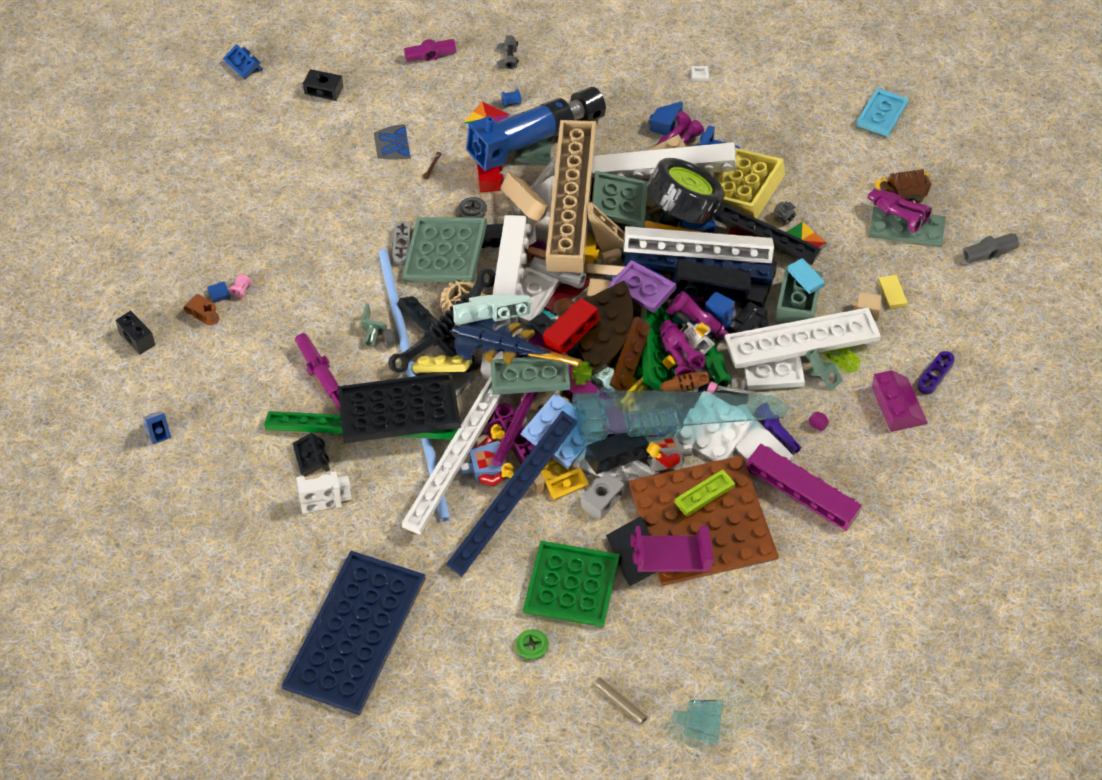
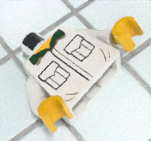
(697, 339)

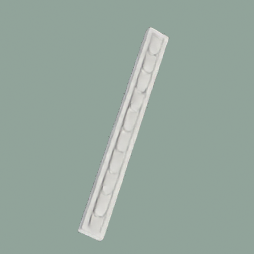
(452, 460)

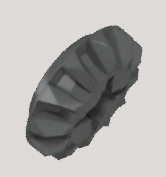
(466, 205)

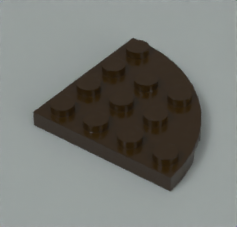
(609, 334)

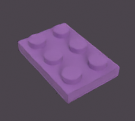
(645, 286)

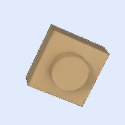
(612, 257)
(538, 484)

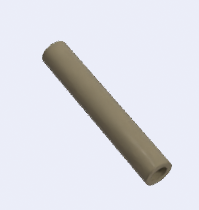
(620, 700)

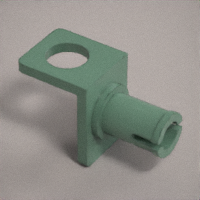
(372, 327)
(822, 369)

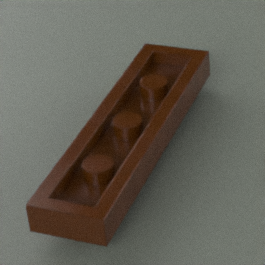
(630, 354)

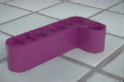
(503, 416)

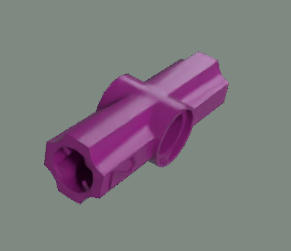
(430, 50)

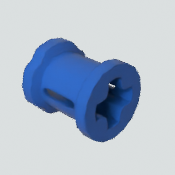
(511, 98)

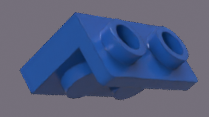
(241, 62)

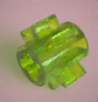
(582, 373)

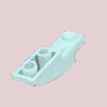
(491, 306)

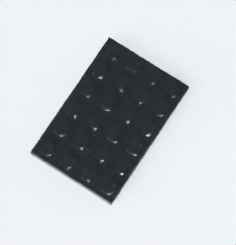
(398, 407)

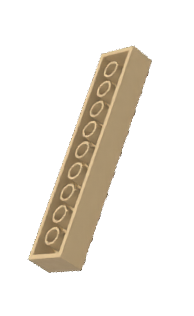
(571, 196)

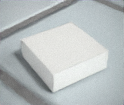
(699, 73)

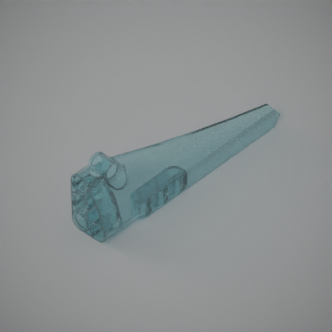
(665, 411)

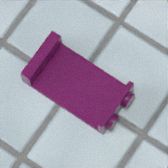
(672, 552)

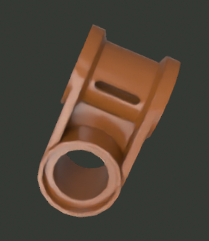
(202, 310)

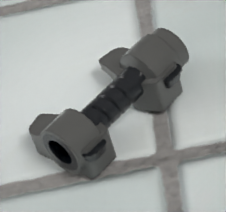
(509, 46)

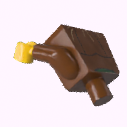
(910, 184)

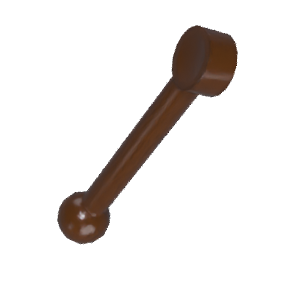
(426, 175)

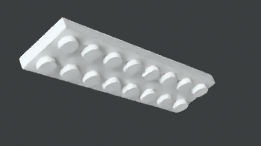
(801, 336)

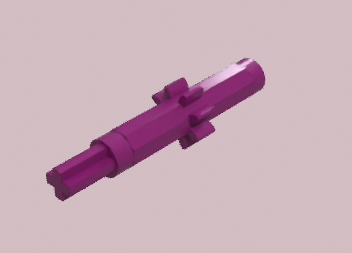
(318, 366)

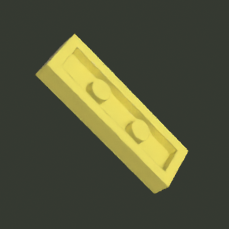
(441, 364)

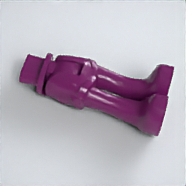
(684, 122)
(894, 204)
(685, 304)
(674, 342)

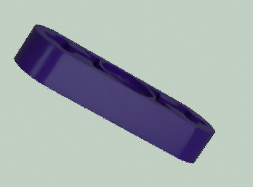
(936, 365)

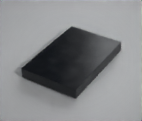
(621, 545)

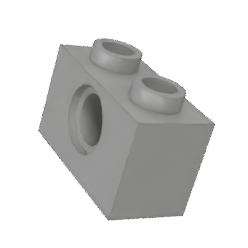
(601, 505)

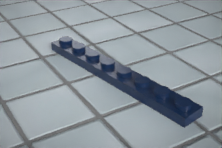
(759, 272)

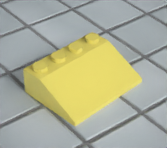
(753, 181)

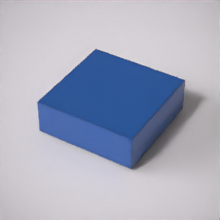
(218, 292)

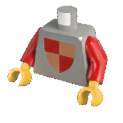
(666, 452)

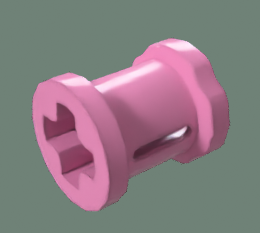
(240, 286)

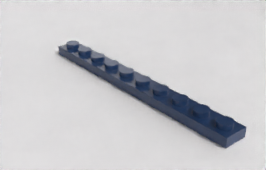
(511, 494)

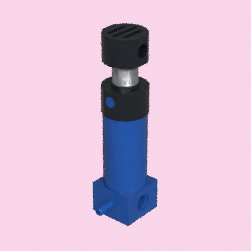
(492, 141)

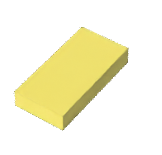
(892, 291)

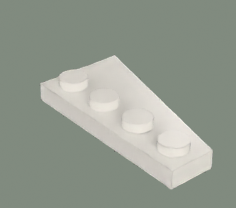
(623, 473)

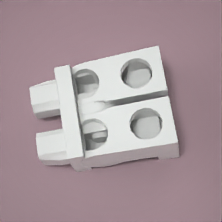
(323, 492)

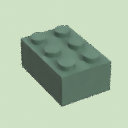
(795, 301)

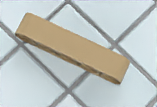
(524, 196)

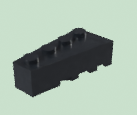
(705, 280)

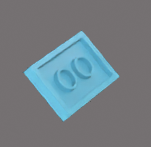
(882, 112)

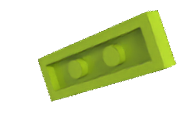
(704, 493)

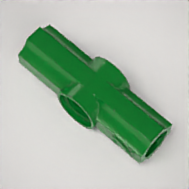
(716, 364)

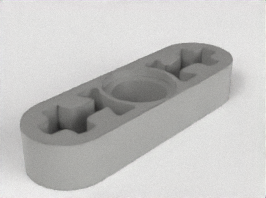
(398, 238)

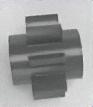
(784, 212)

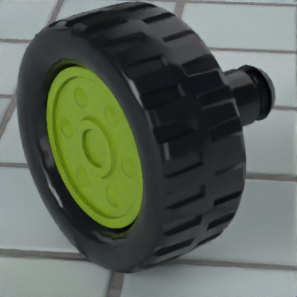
(684, 192)

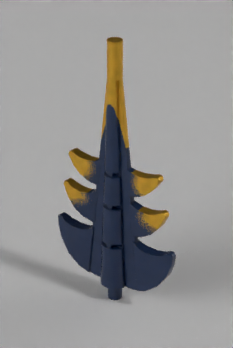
(492, 341)

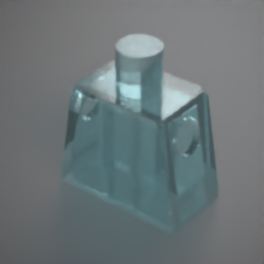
(701, 720)

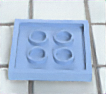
(543, 420)

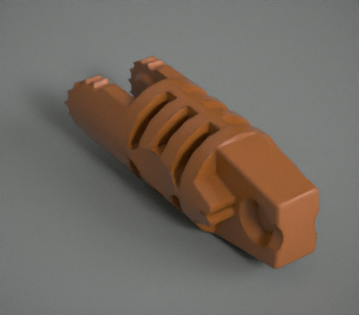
(685, 382)

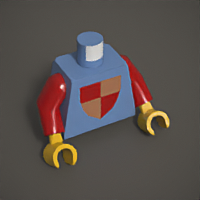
(481, 461)

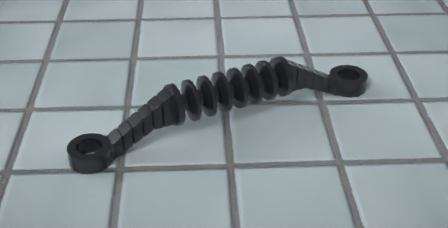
(441, 327)

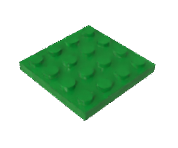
(571, 583)

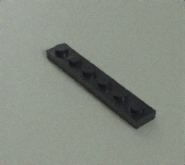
(756, 228)
(424, 320)

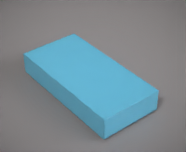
(806, 276)

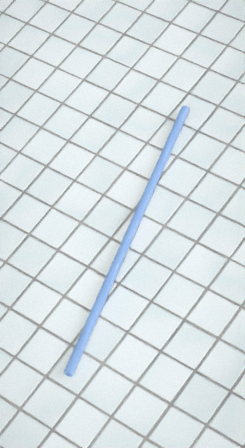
(404, 345)

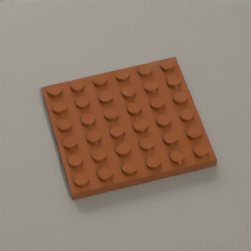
(734, 519)

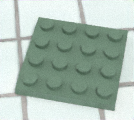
(444, 249)

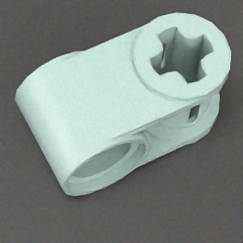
(603, 378)

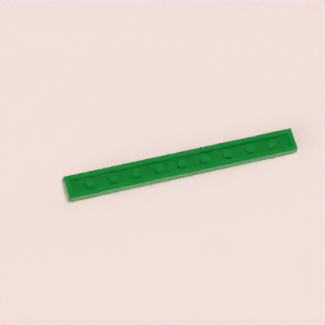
(328, 424)

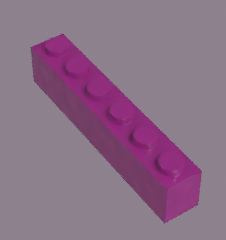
(803, 487)

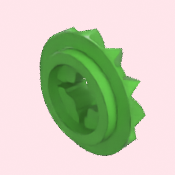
(537, 638)

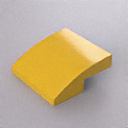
(562, 481)

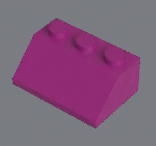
(897, 401)

